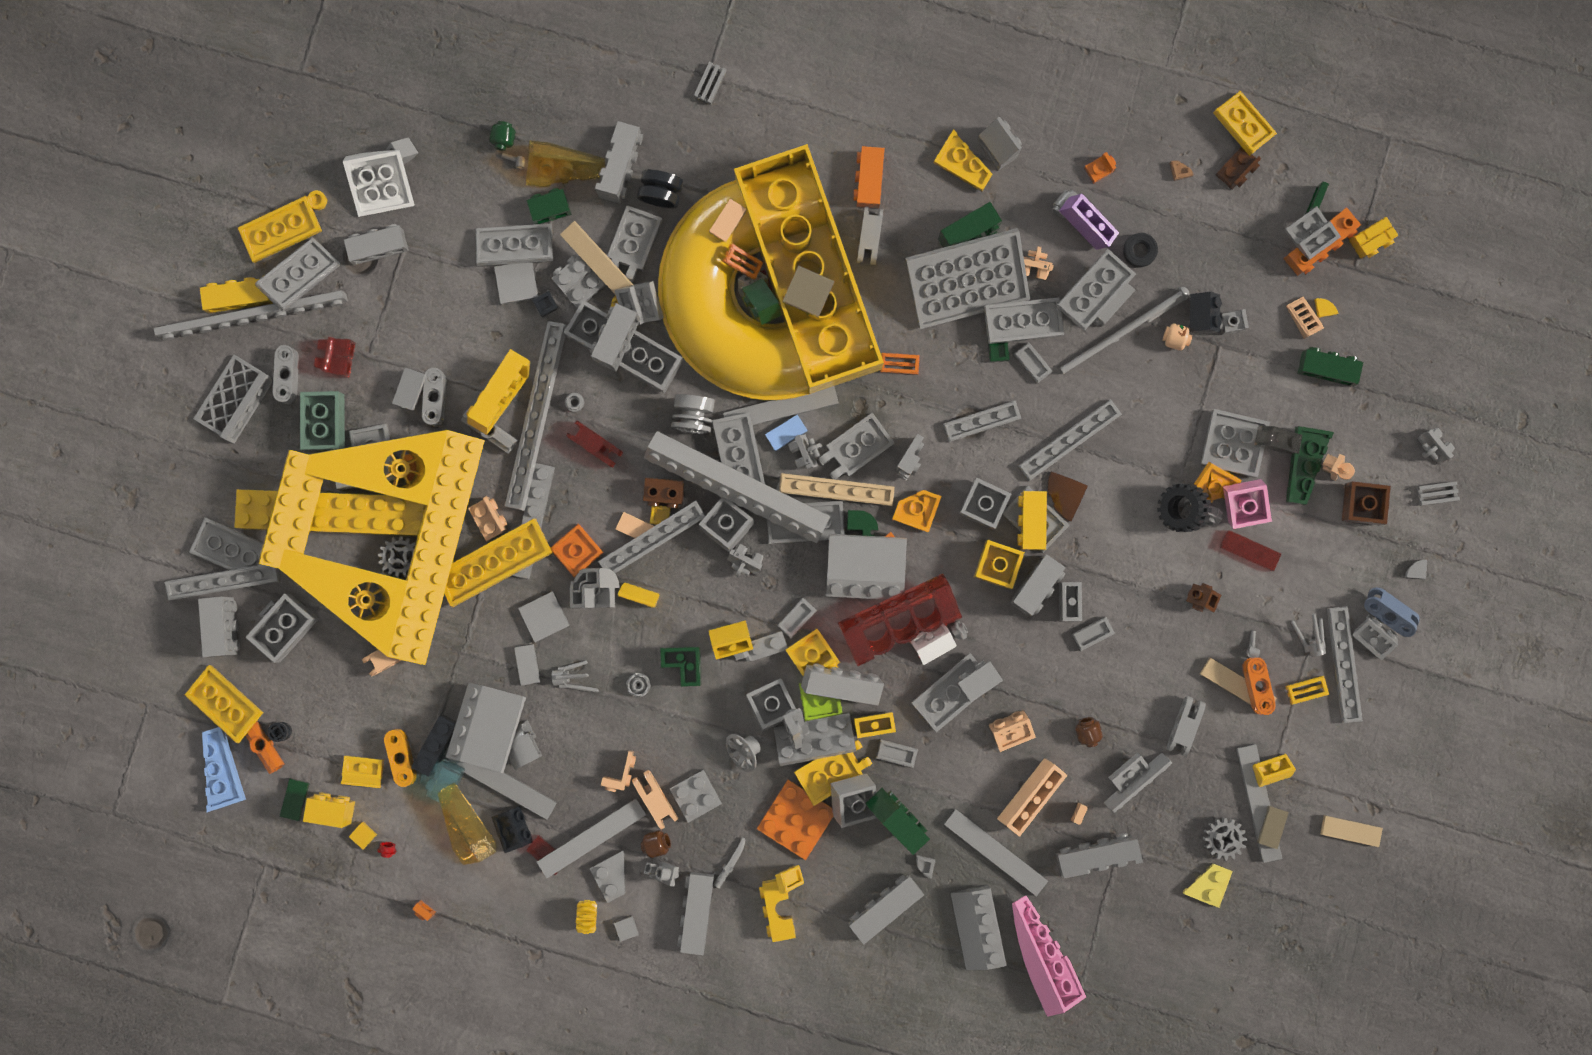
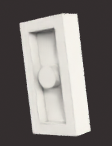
(933, 644)

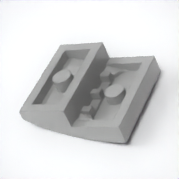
(1312, 233)
(641, 299)

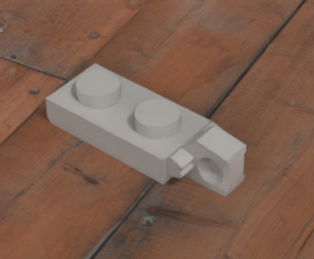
(764, 647)

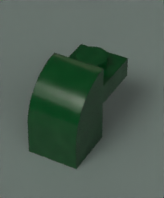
(861, 521)

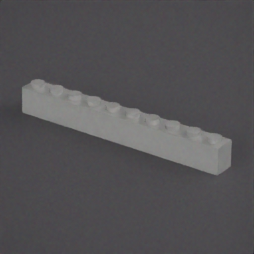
(736, 487)

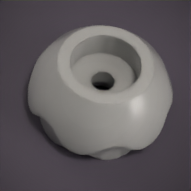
(632, 687)

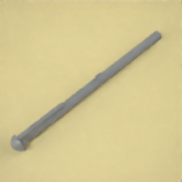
(1183, 294)

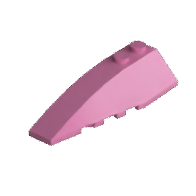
(1047, 967)

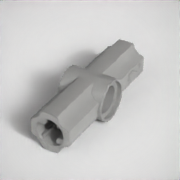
(498, 437)

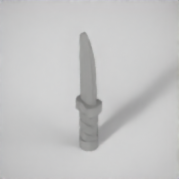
(728, 868)

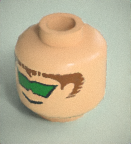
(1177, 337)

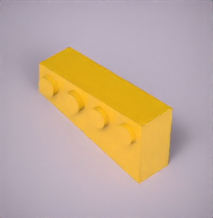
(499, 392)

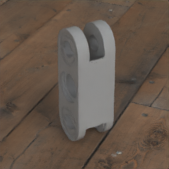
(870, 235)
(282, 364)
(437, 407)
(1186, 725)

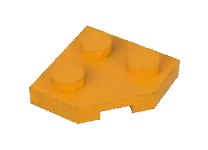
(1213, 479)
(917, 510)

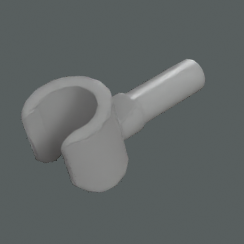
(521, 162)
(1252, 652)

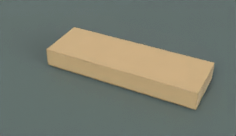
(1351, 831)

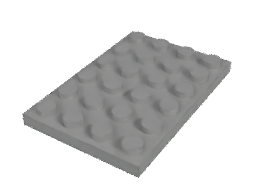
(967, 277)

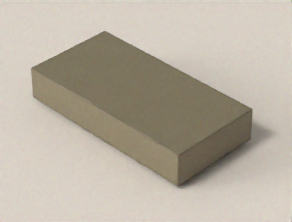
(1272, 827)

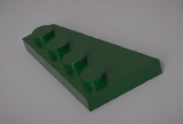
(1306, 464)

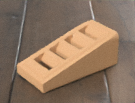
(1298, 320)

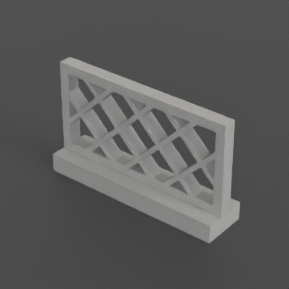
(244, 409)

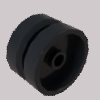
(660, 189)

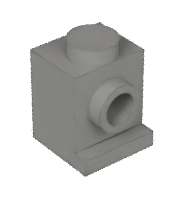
(1240, 319)

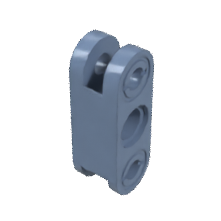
(1392, 612)

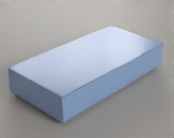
(786, 432)

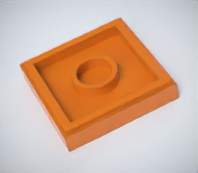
(576, 550)

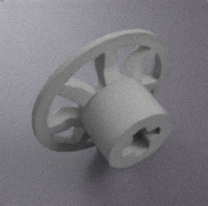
(745, 748)

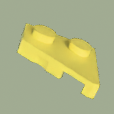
(1210, 886)

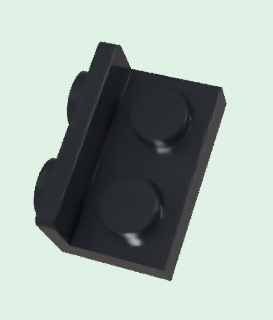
(512, 829)

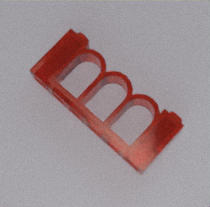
(945, 612)

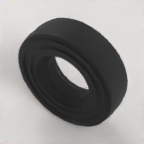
(1145, 239)

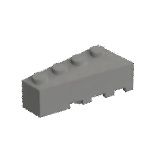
(619, 163)
(1098, 856)

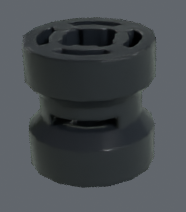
(283, 730)

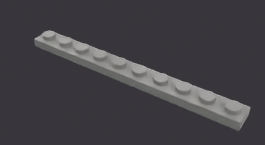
(244, 316)
(536, 416)

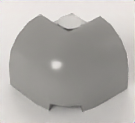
(593, 588)
(524, 746)

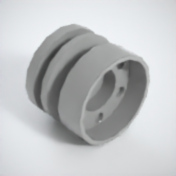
(692, 414)

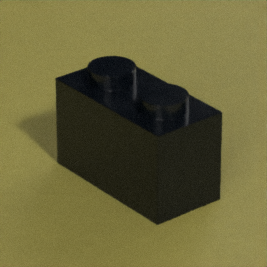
(1205, 313)

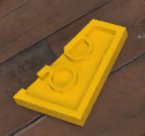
(962, 163)

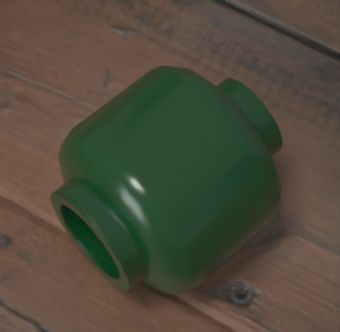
(502, 135)

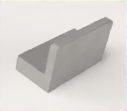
(409, 389)

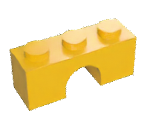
(779, 927)

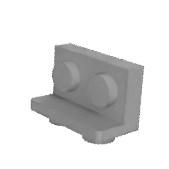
(1376, 637)
(793, 722)

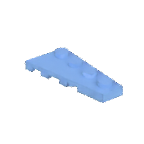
(220, 771)

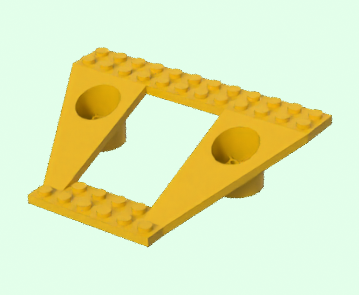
(408, 607)

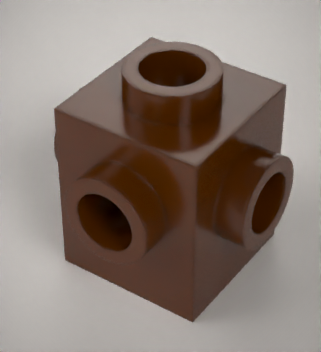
(1203, 598)

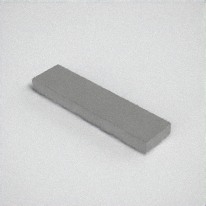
(982, 421)

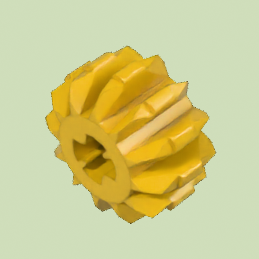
(586, 916)

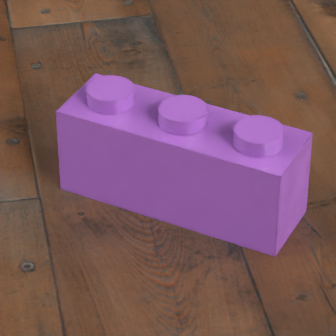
(1089, 221)

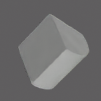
(406, 149)

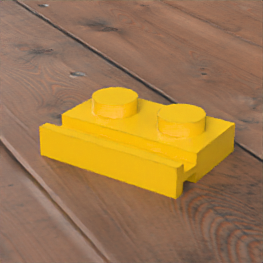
(362, 771)

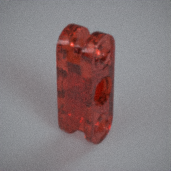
(594, 444)

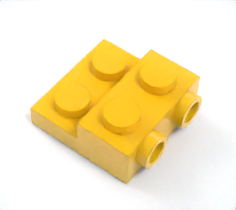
(812, 650)

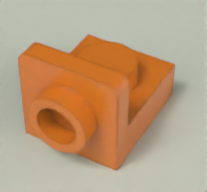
(1100, 167)

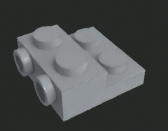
(577, 280)
(909, 462)

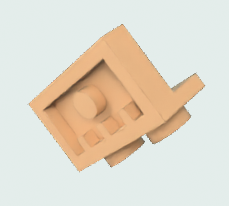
(488, 519)
(1012, 730)

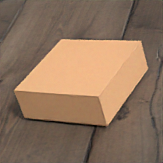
(1079, 813)

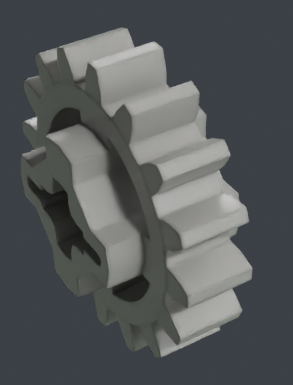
(392, 562)
(1228, 832)

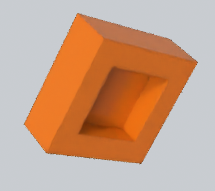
(423, 911)

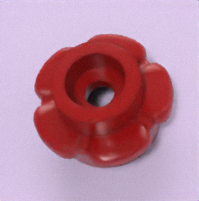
(386, 849)

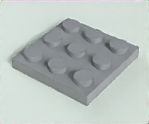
(1232, 442)

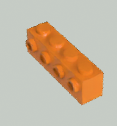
(1346, 226)

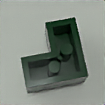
(687, 659)

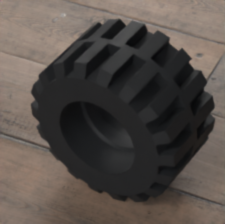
(1170, 512)

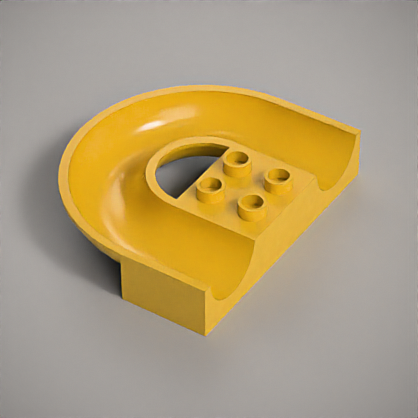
(789, 227)

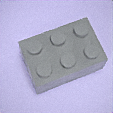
(615, 336)
(1038, 585)
(218, 626)
(282, 628)

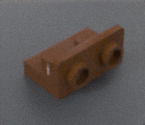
(1237, 167)

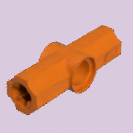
(268, 755)

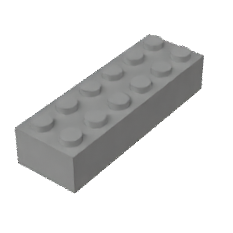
(643, 356)

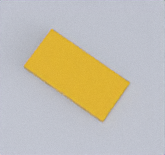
(279, 229)
(223, 703)

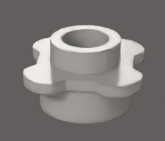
(959, 630)

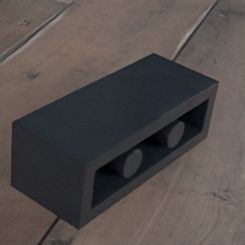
(435, 745)

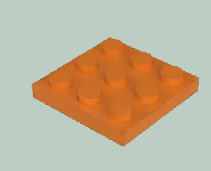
(795, 820)

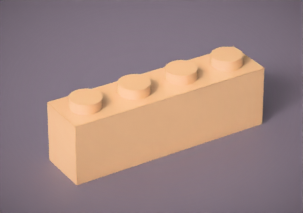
(1032, 797)

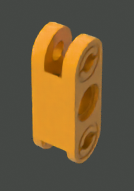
(401, 746)

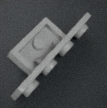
(1133, 778)

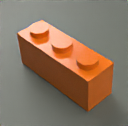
(869, 177)

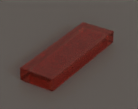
(1250, 550)

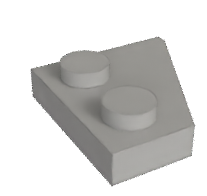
(610, 876)

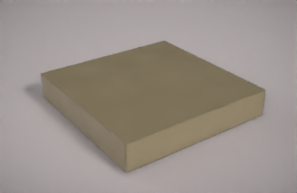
(808, 291)

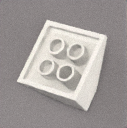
(378, 182)

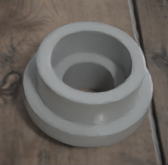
(568, 402)

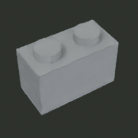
(1070, 601)
(979, 680)

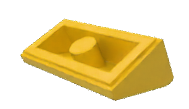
(639, 595)
(1273, 770)

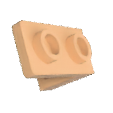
(613, 784)

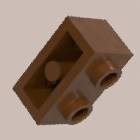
(664, 490)

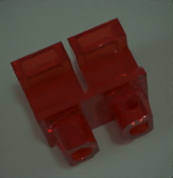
(333, 349)

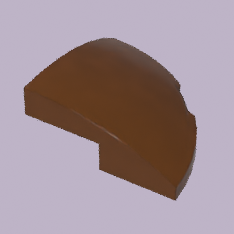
(1065, 494)

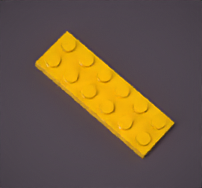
(496, 562)

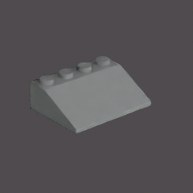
(865, 566)
(485, 727)

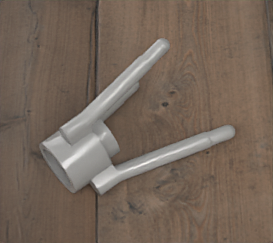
(1316, 646)
(561, 677)

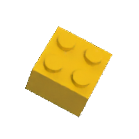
(999, 564)
(329, 810)

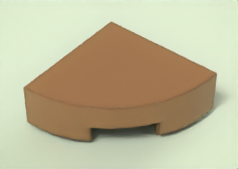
(1180, 170)

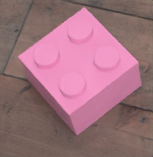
(1247, 504)

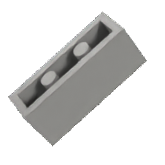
(376, 244)

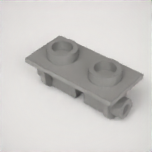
(1215, 515)

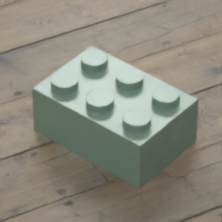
(322, 421)

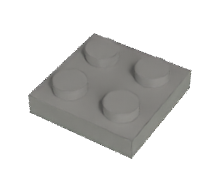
(695, 796)

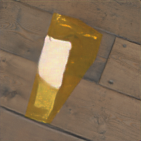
(557, 164)
(466, 831)

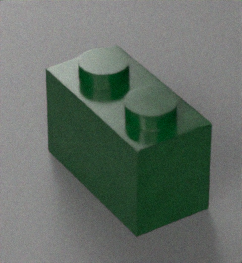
(548, 206)
(761, 301)

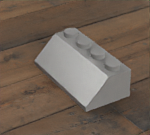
(978, 928)

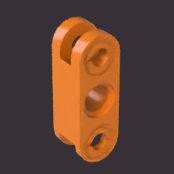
(1251, 678)

